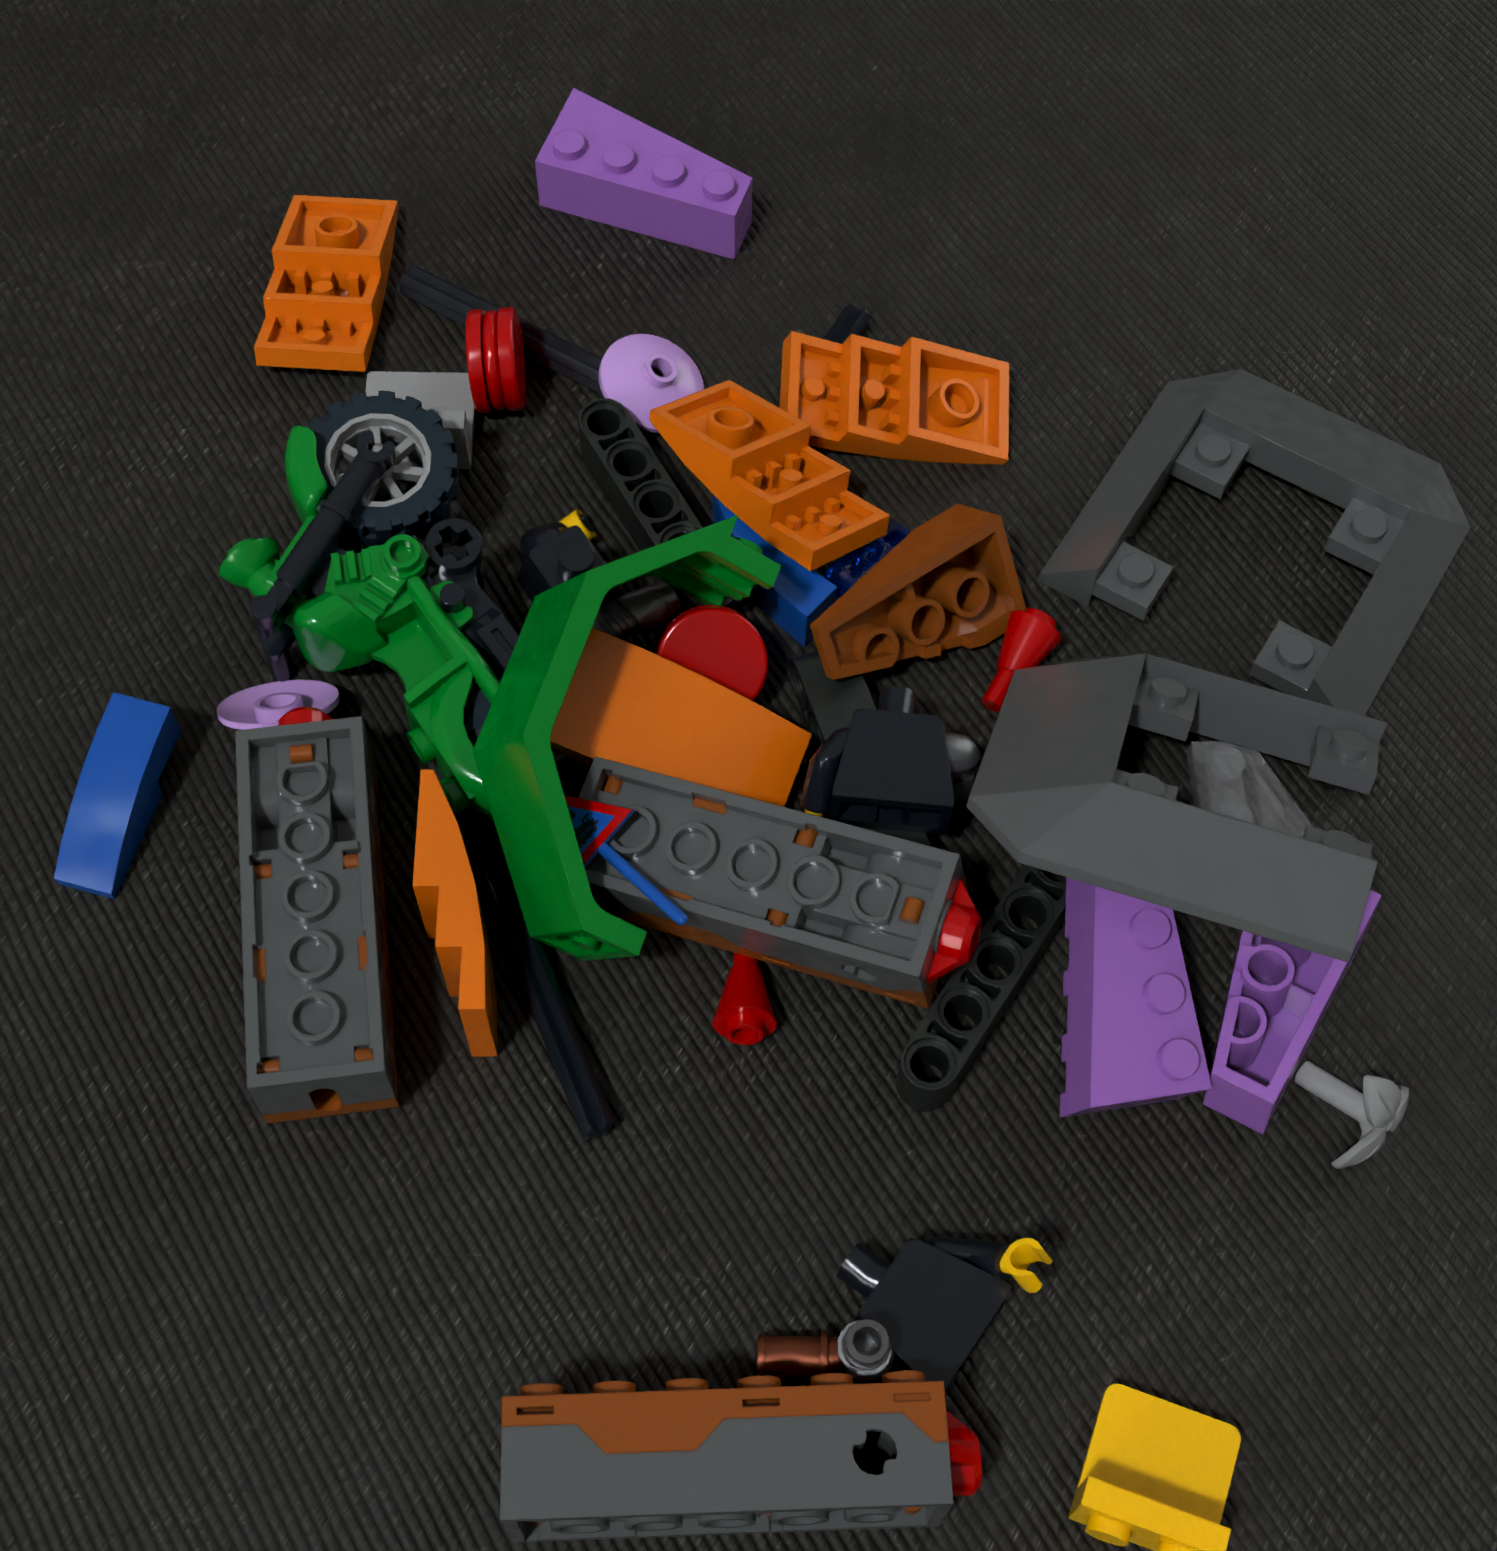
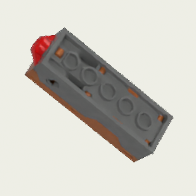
(785, 885)
(313, 920)
(731, 1458)

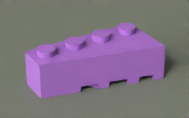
(641, 179)
(1128, 1006)
(1269, 1020)

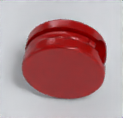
(495, 360)
(717, 646)

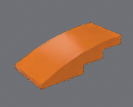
(327, 283)
(898, 400)
(767, 474)
(674, 723)
(454, 915)

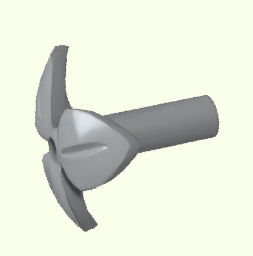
(1376, 1110)

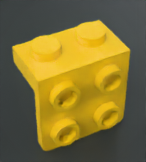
(1155, 1474)

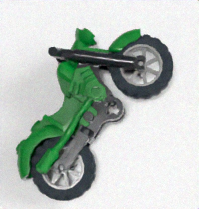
(397, 597)

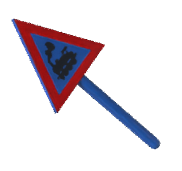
(594, 827)

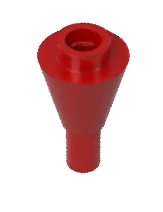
(1026, 643)
(744, 1007)

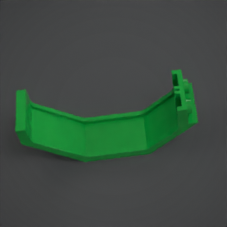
(515, 738)

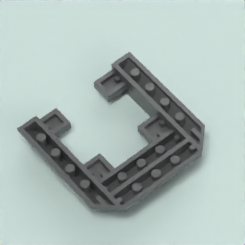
(1395, 522)
(1065, 808)

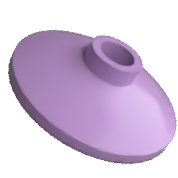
(629, 375)
(268, 702)

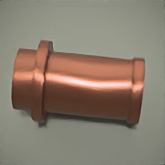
(797, 1356)

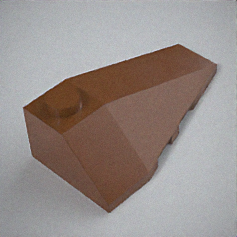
(931, 593)

